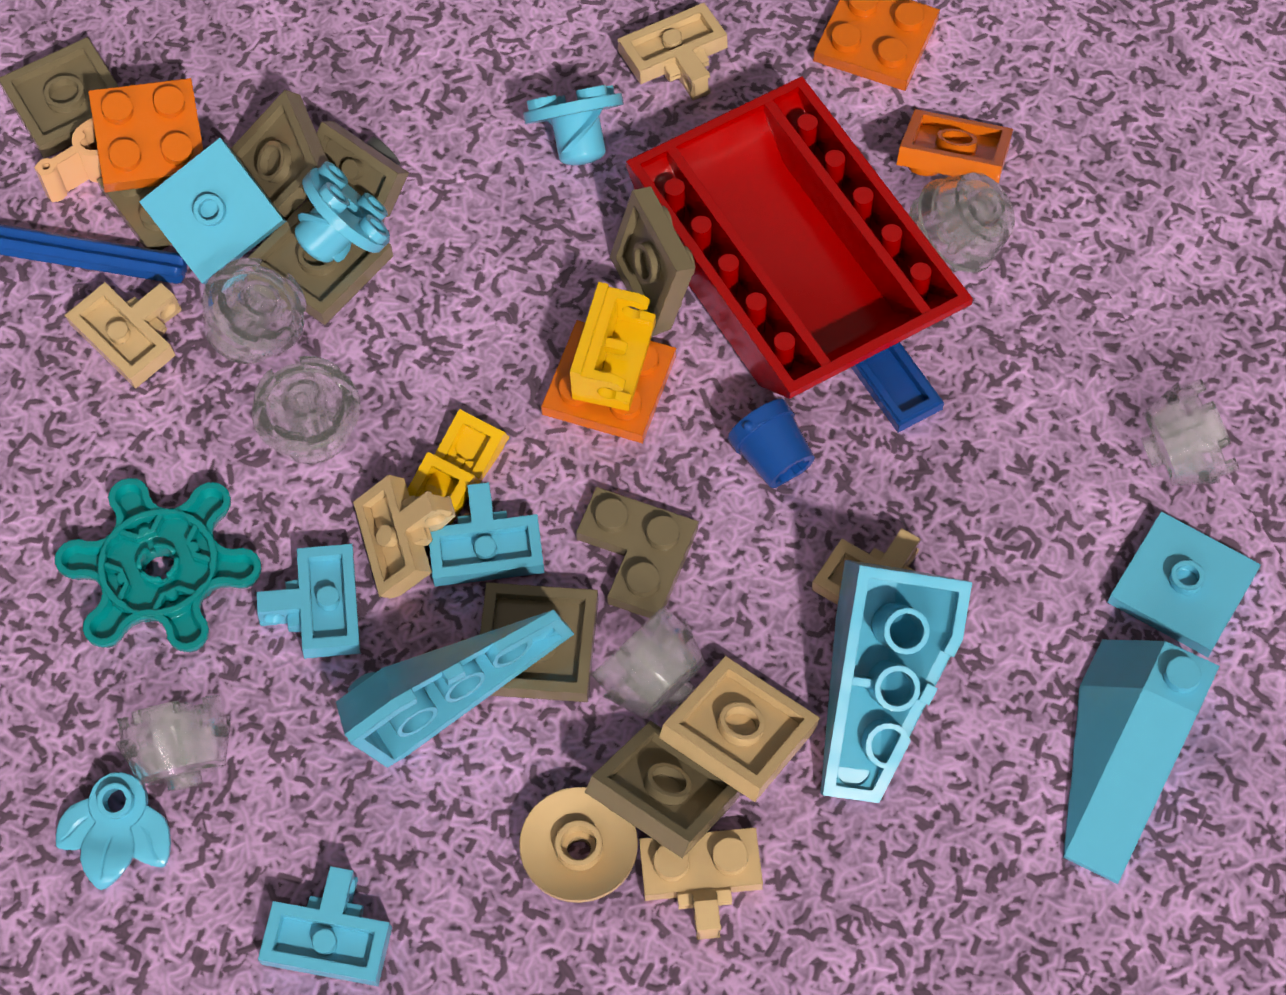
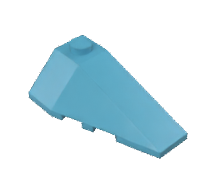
(887, 657)
(419, 697)
(1127, 738)

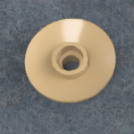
(571, 818)

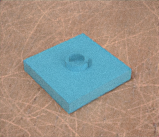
(212, 210)
(1184, 584)

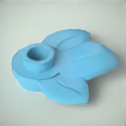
(114, 838)

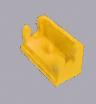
(612, 348)

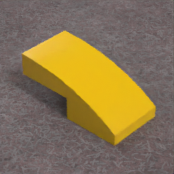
(460, 460)

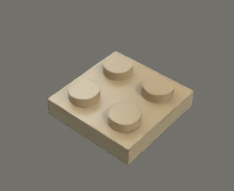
(739, 728)

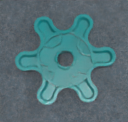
(149, 532)

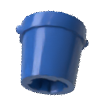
(772, 443)

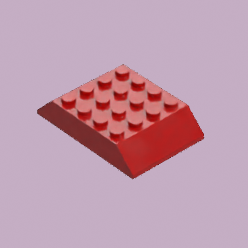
(796, 240)

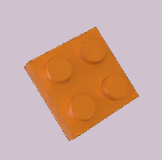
(877, 39)
(144, 132)
(953, 146)
(617, 422)

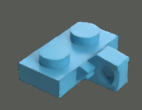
(485, 544)
(318, 602)
(327, 935)

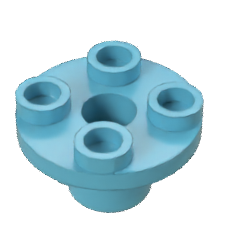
(576, 122)
(339, 217)

